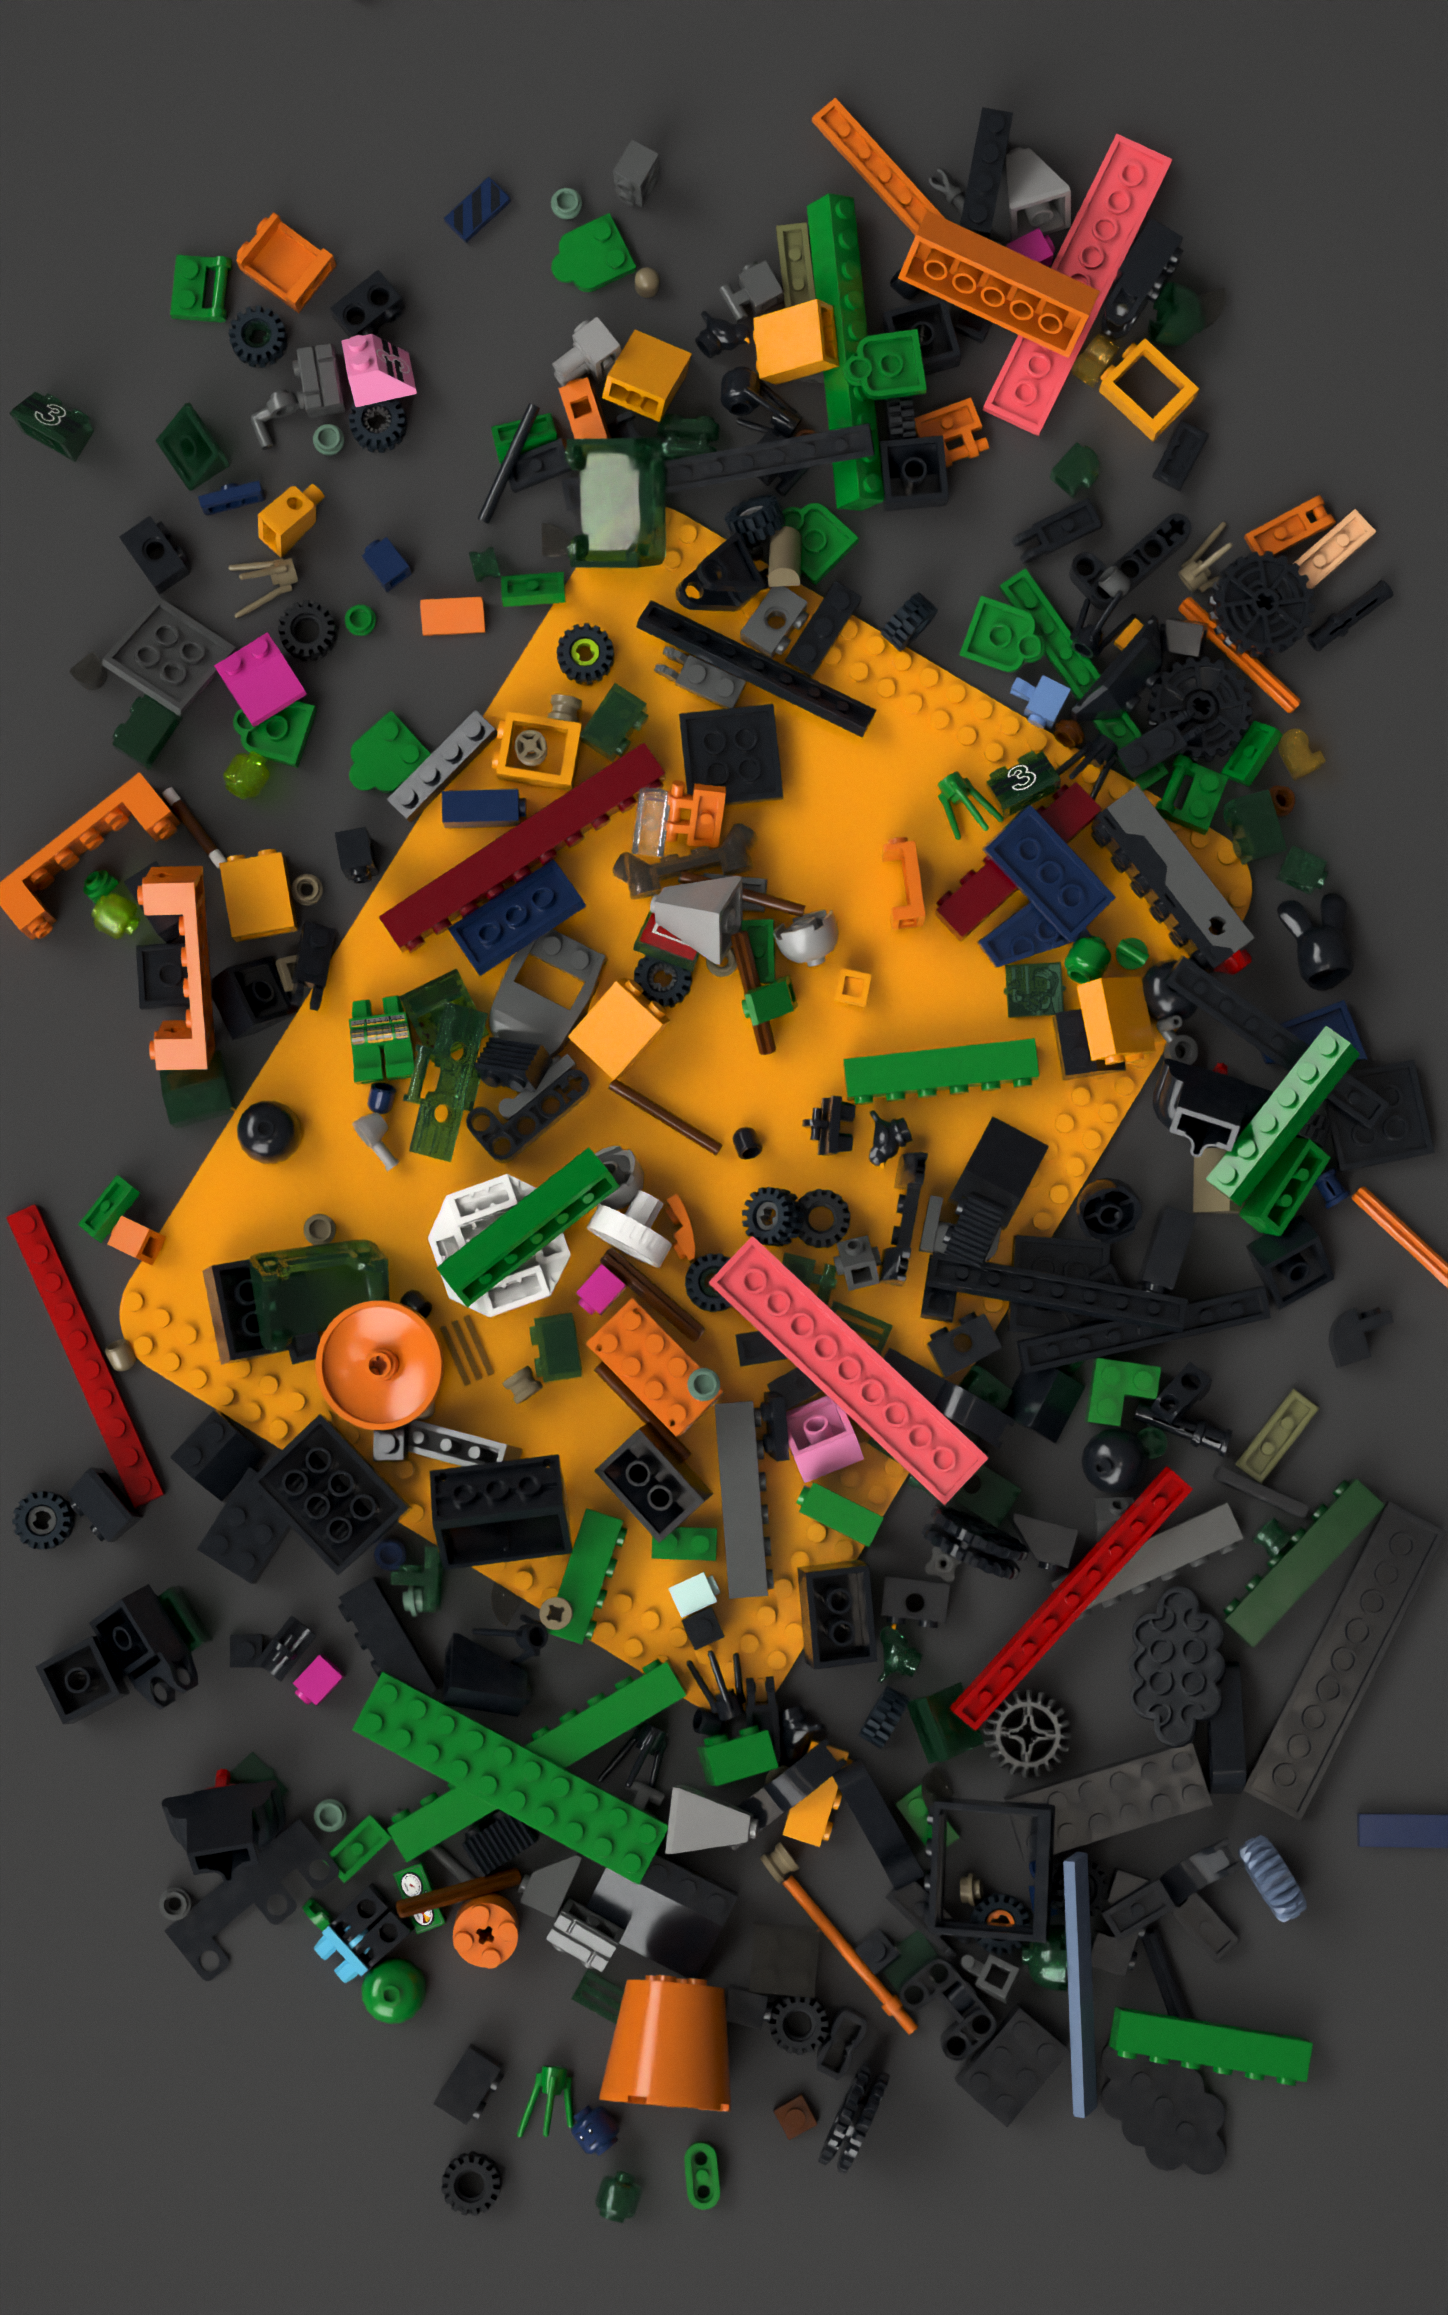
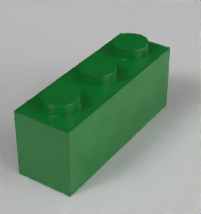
(1284, 1187)

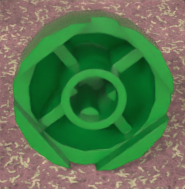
(393, 1990)

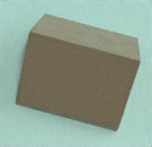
(1205, 1197)

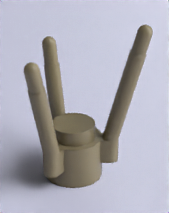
(281, 573)
(1196, 574)

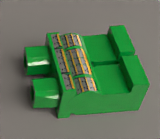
(378, 1032)

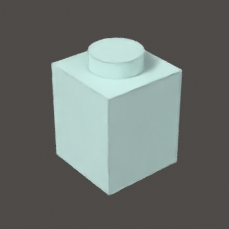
(694, 1594)

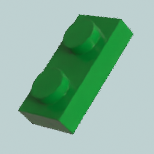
(533, 589)
(1251, 753)
(763, 947)
(109, 1208)
(687, 1544)
(916, 1813)
(359, 1847)

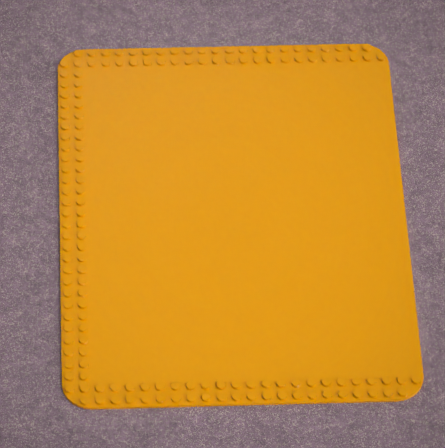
(705, 1067)

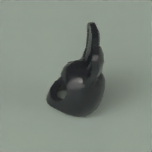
(1319, 946)

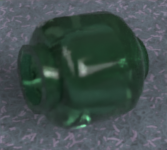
(618, 2196)

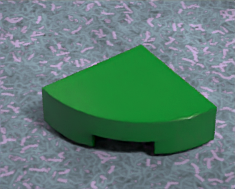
(317, 1914)

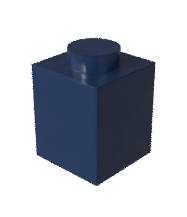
(386, 563)

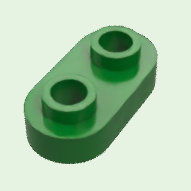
(702, 2174)

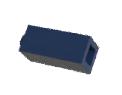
(482, 808)

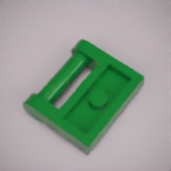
(190, 288)
(1200, 800)

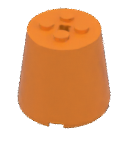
(670, 2046)

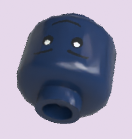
(595, 2130)

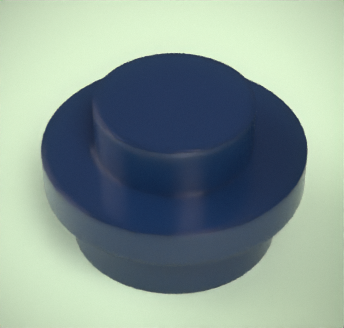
(390, 1554)

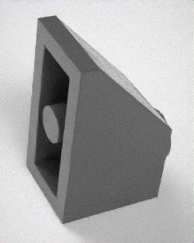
(549, 1884)

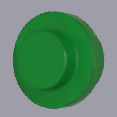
(360, 620)

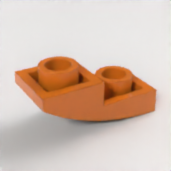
(684, 1237)

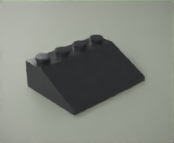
(330, 1494)
(669, 1915)

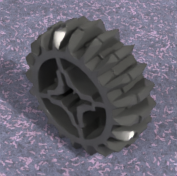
(1054, 1735)

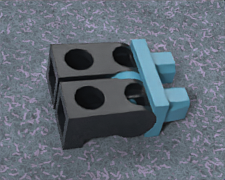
(355, 1942)

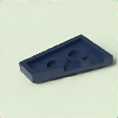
(1023, 936)
(1333, 1016)

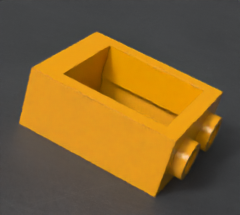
(1150, 427)
(570, 758)

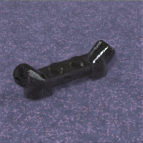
(731, 856)

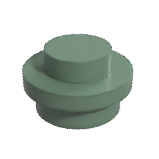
(566, 203)
(328, 439)
(703, 1384)
(413, 1600)
(330, 1815)

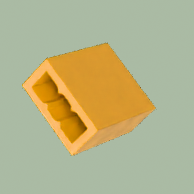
(796, 342)
(647, 375)
(258, 895)
(1116, 1019)
(620, 1027)

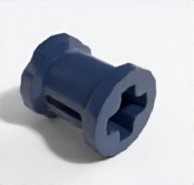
(1340, 1192)

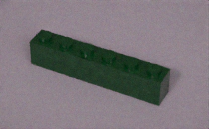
(1302, 1561)

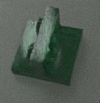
(430, 1579)
(938, 1728)

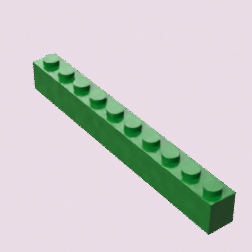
(840, 284)
(564, 1744)

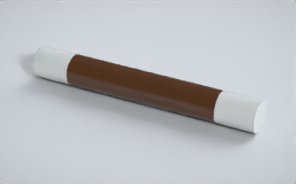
(194, 827)

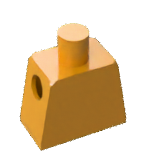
(288, 518)

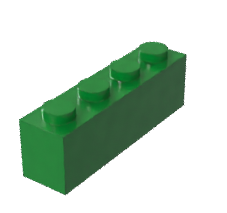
(586, 1572)

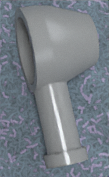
(371, 1130)

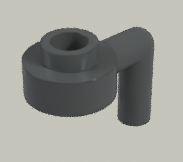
(280, 405)
(1186, 1044)

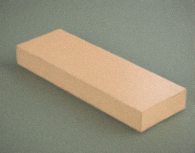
(1334, 548)

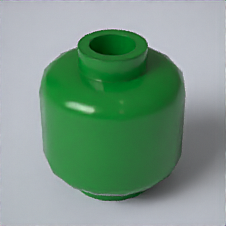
(1087, 959)

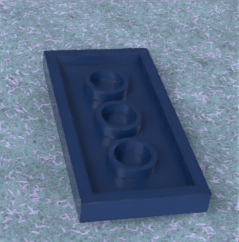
(1048, 873)
(517, 917)

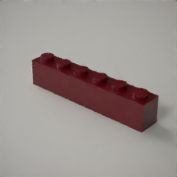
(990, 887)

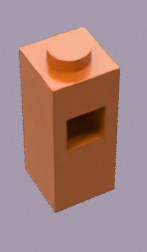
(584, 409)

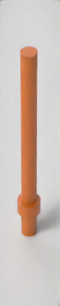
(890, 2003)

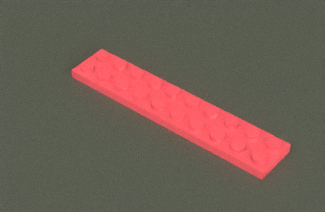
(1090, 255)
(848, 1370)

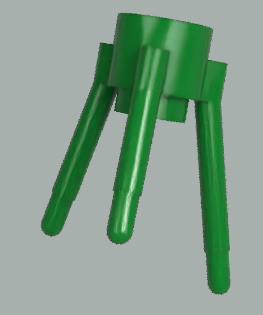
(957, 790)
(552, 2080)

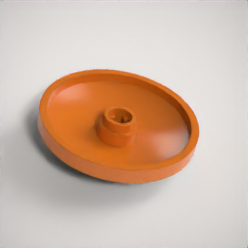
(379, 1365)

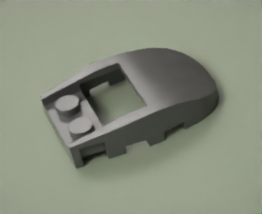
(531, 1018)

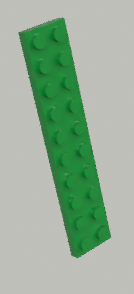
(511, 1777)

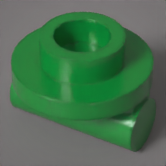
(97, 884)
(1131, 953)

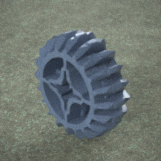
(1272, 1878)

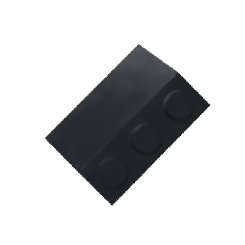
(234, 1312)
(653, 1482)

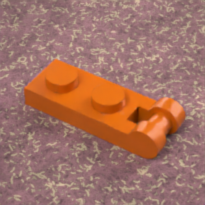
(1290, 528)

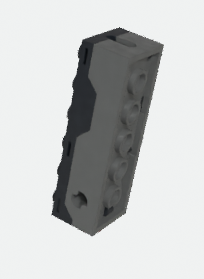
(1172, 884)

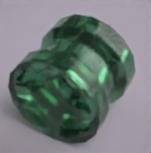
(484, 564)
(1155, 1442)
(1272, 1537)

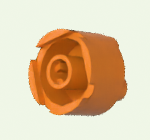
(493, 1947)

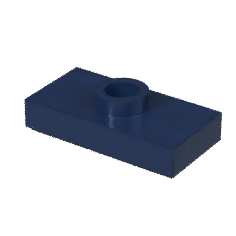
(231, 497)

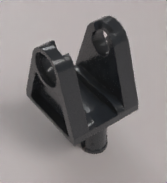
(725, 578)

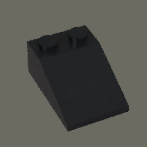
(1001, 1167)

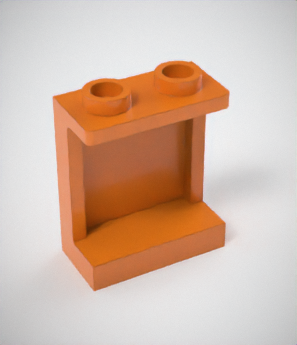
(285, 262)
(914, 913)

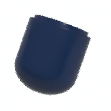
(381, 1098)

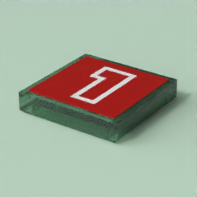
(663, 945)

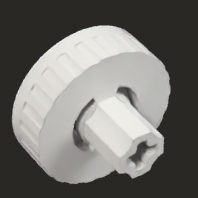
(632, 1230)

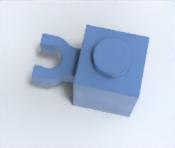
(1044, 700)

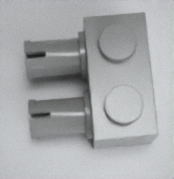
(592, 353)

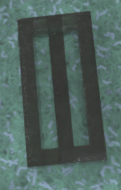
(467, 1351)

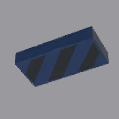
(477, 209)

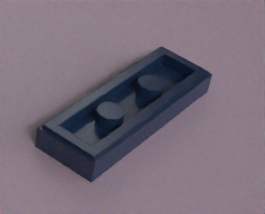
(1402, 1830)

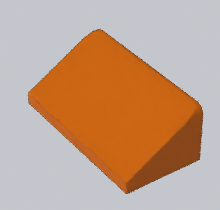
(452, 616)

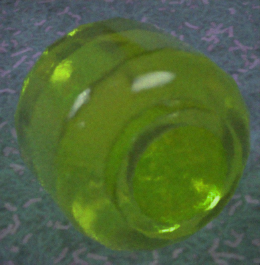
(246, 775)
(115, 916)

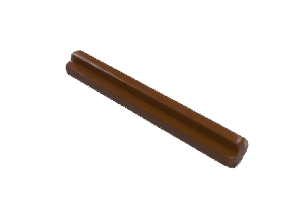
(750, 980)
(652, 1295)
(458, 1892)

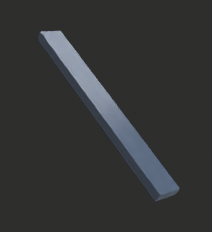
(1080, 1984)

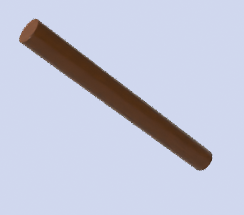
(754, 897)
(665, 1116)
(640, 1409)

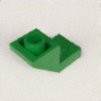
(770, 1001)

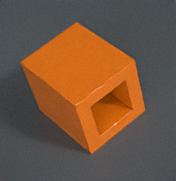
(136, 1240)

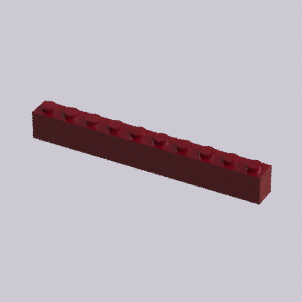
(522, 848)

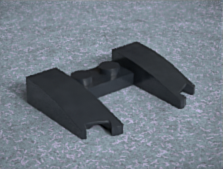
(909, 1178)

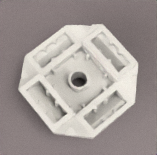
(472, 1211)

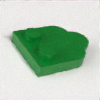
(592, 256)
(887, 366)
(823, 539)
(1002, 637)
(280, 736)
(385, 756)

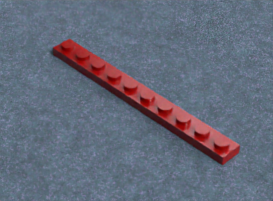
(85, 1356)
(1071, 1598)

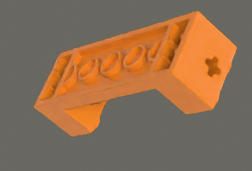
(18, 888)
(190, 1041)

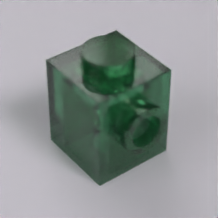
(1076, 470)

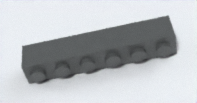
(742, 1501)
(1169, 1550)

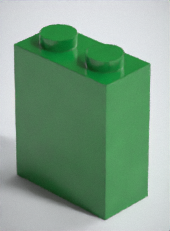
(839, 1513)

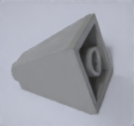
(1035, 195)
(702, 914)
(705, 1822)

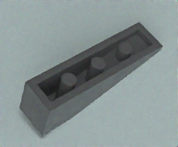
(456, 1446)

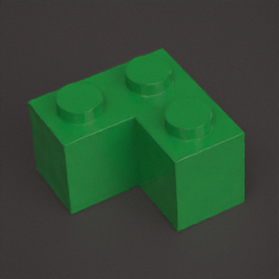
(1113, 1381)
(738, 1757)

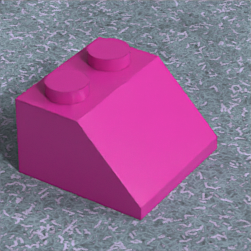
(260, 679)

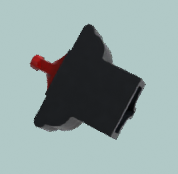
(1205, 1104)
(226, 1824)

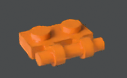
(954, 422)
(705, 814)

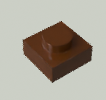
(795, 2116)

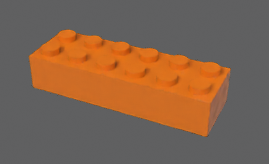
(998, 284)

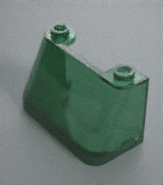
(619, 502)
(312, 1285)

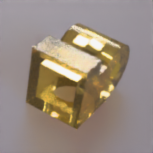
(1094, 360)
(1297, 755)

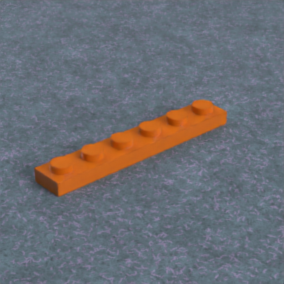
(873, 164)

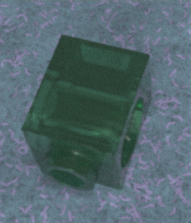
(1302, 870)

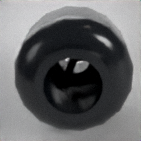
(732, 392)

